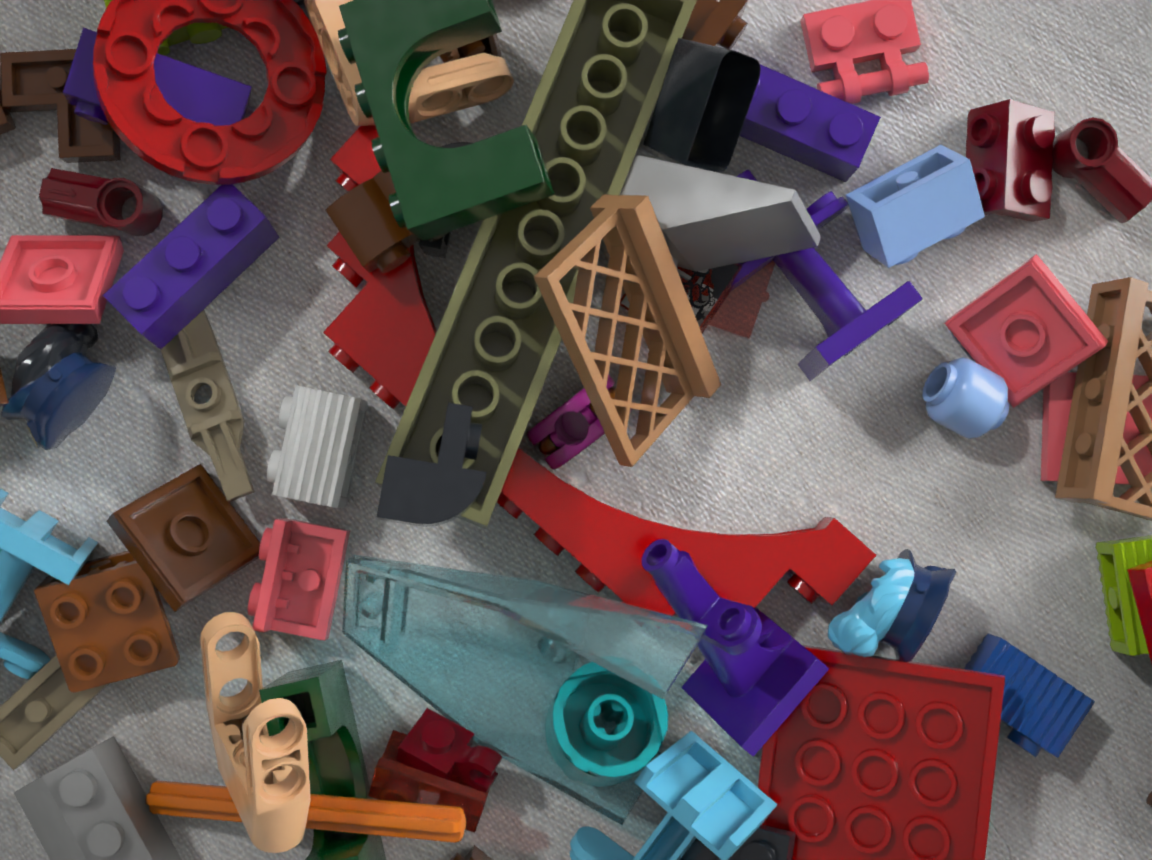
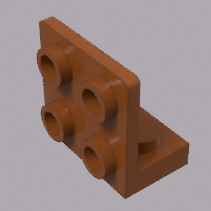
(107, 623)

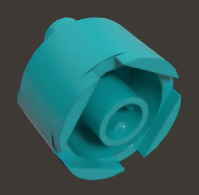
(587, 751)

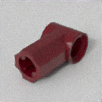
(1108, 170)
(99, 201)

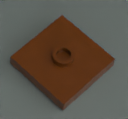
(185, 536)

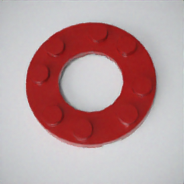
(201, 151)

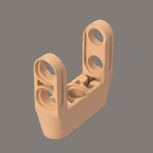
(436, 89)
(261, 771)

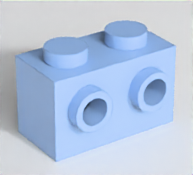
(916, 206)

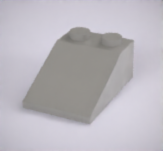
(719, 216)

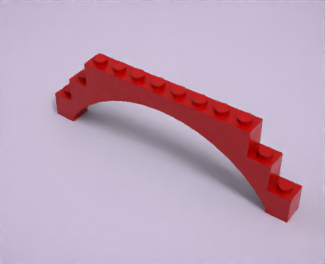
(389, 336)

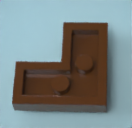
(37, 83)

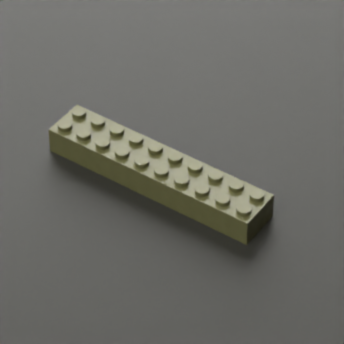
(497, 327)

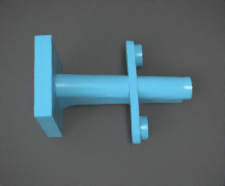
(23, 548)
(702, 801)

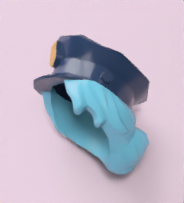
(895, 611)

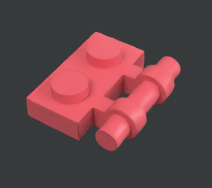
(862, 34)

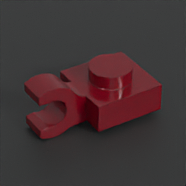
(446, 749)

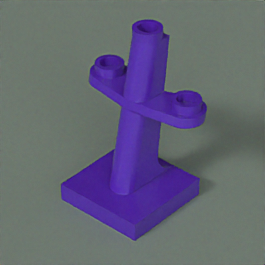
(835, 306)
(751, 665)

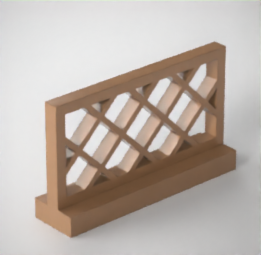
(656, 309)
(1101, 401)

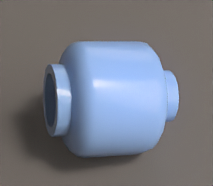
(966, 397)

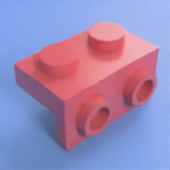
(298, 578)

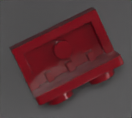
(1012, 158)

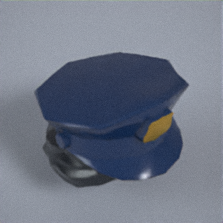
(57, 384)

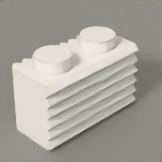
(317, 446)

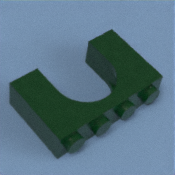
(434, 184)
(333, 751)

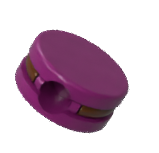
(569, 428)

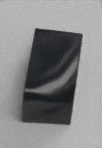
(703, 105)

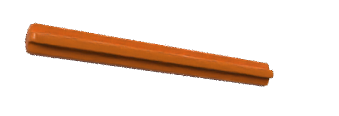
(324, 812)

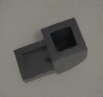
(435, 492)

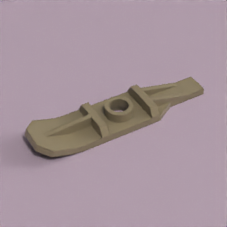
(217, 425)

